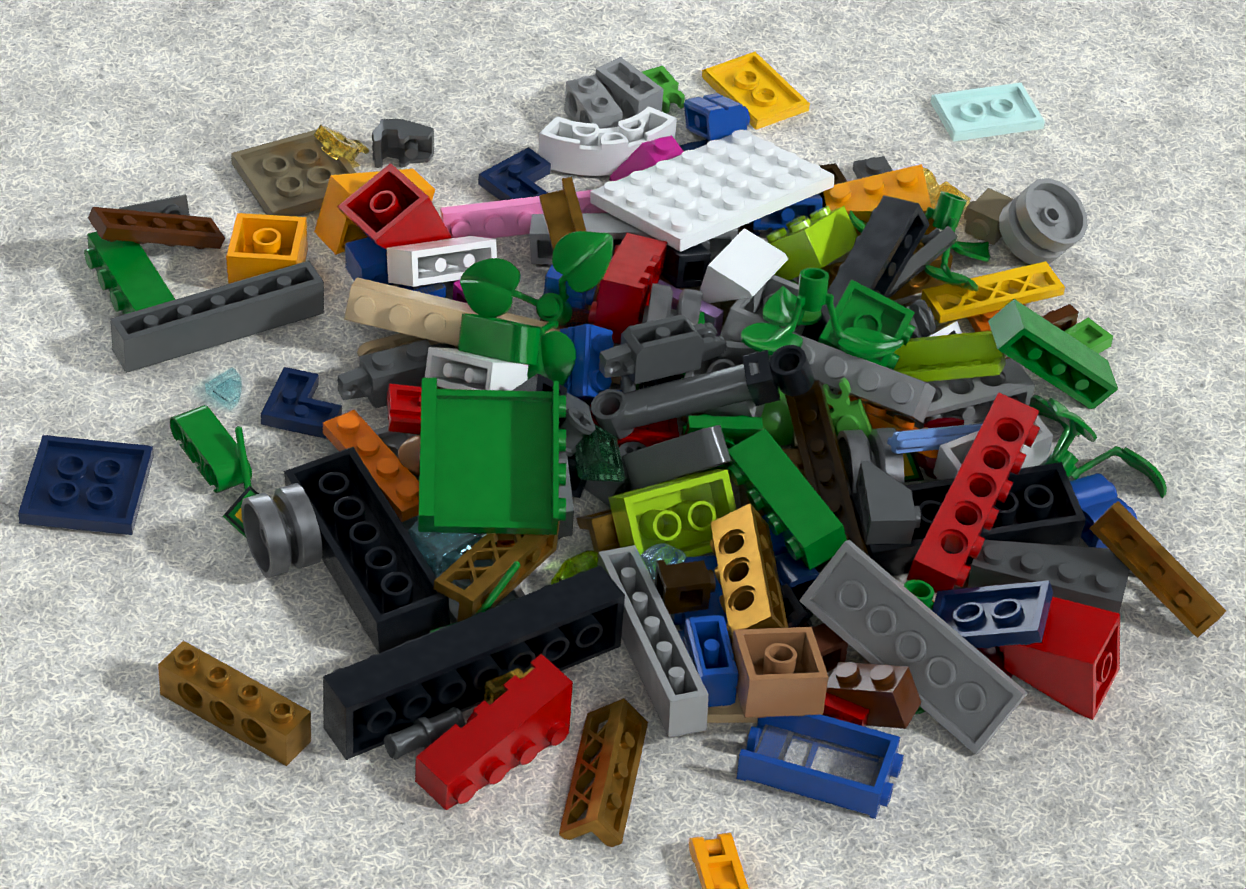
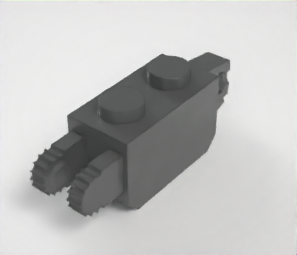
(661, 349)
(391, 366)

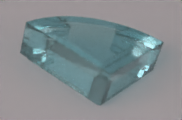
(226, 388)
(661, 552)

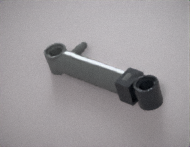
(754, 379)

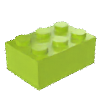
(674, 512)

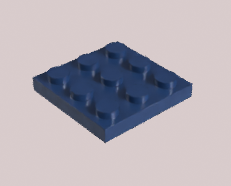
(86, 485)

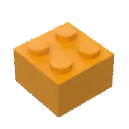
(265, 244)

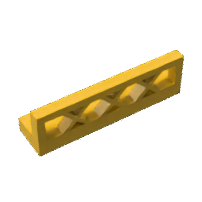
(995, 291)

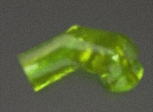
(576, 564)

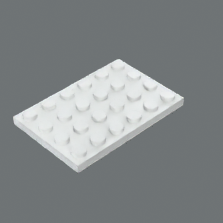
(711, 189)

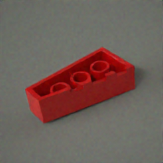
(628, 284)
(498, 736)

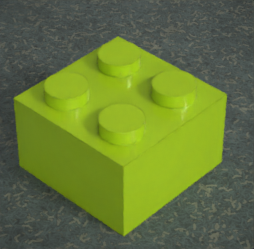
(813, 240)

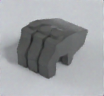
(402, 141)

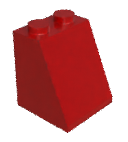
(394, 211)
(1075, 656)

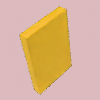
(756, 87)

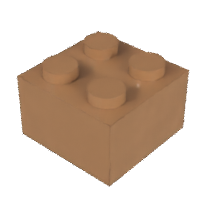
(779, 672)

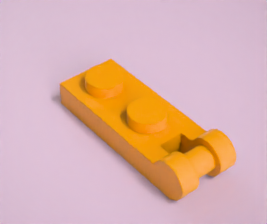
(721, 870)

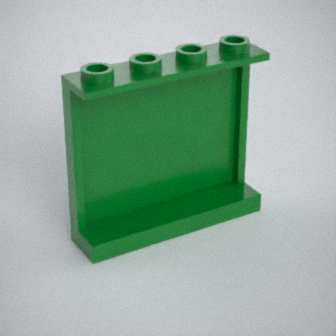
(491, 461)

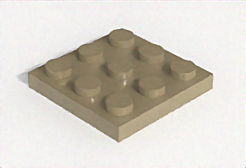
(289, 173)

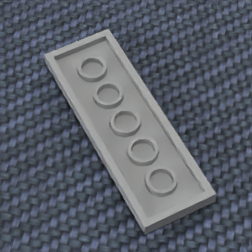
(898, 629)

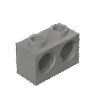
(630, 87)
(591, 103)

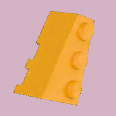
(865, 194)
(333, 225)

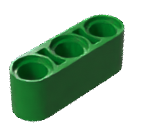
(499, 339)
(210, 446)

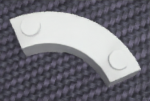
(593, 151)

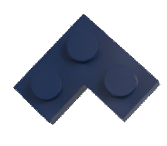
(516, 176)
(292, 405)

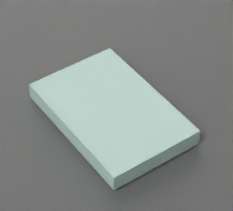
(987, 111)

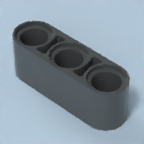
(677, 457)

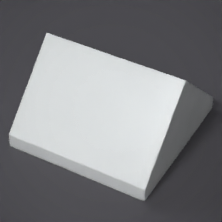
(741, 268)

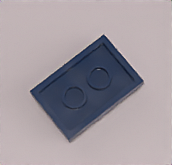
(997, 613)

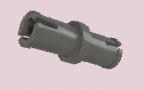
(422, 733)

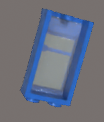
(823, 760)

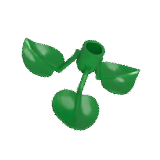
(947, 213)
(581, 260)
(805, 309)
(1076, 426)

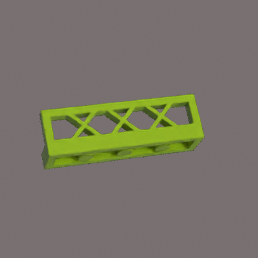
(951, 357)

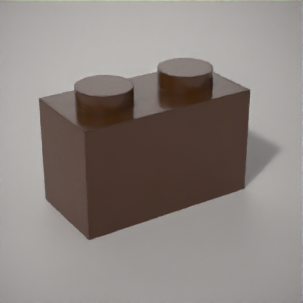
(882, 689)

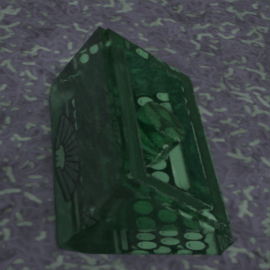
(599, 457)

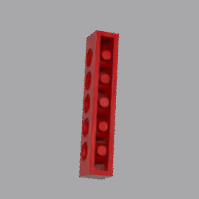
(1006, 421)

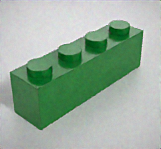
(126, 273)
(1052, 354)
(786, 499)

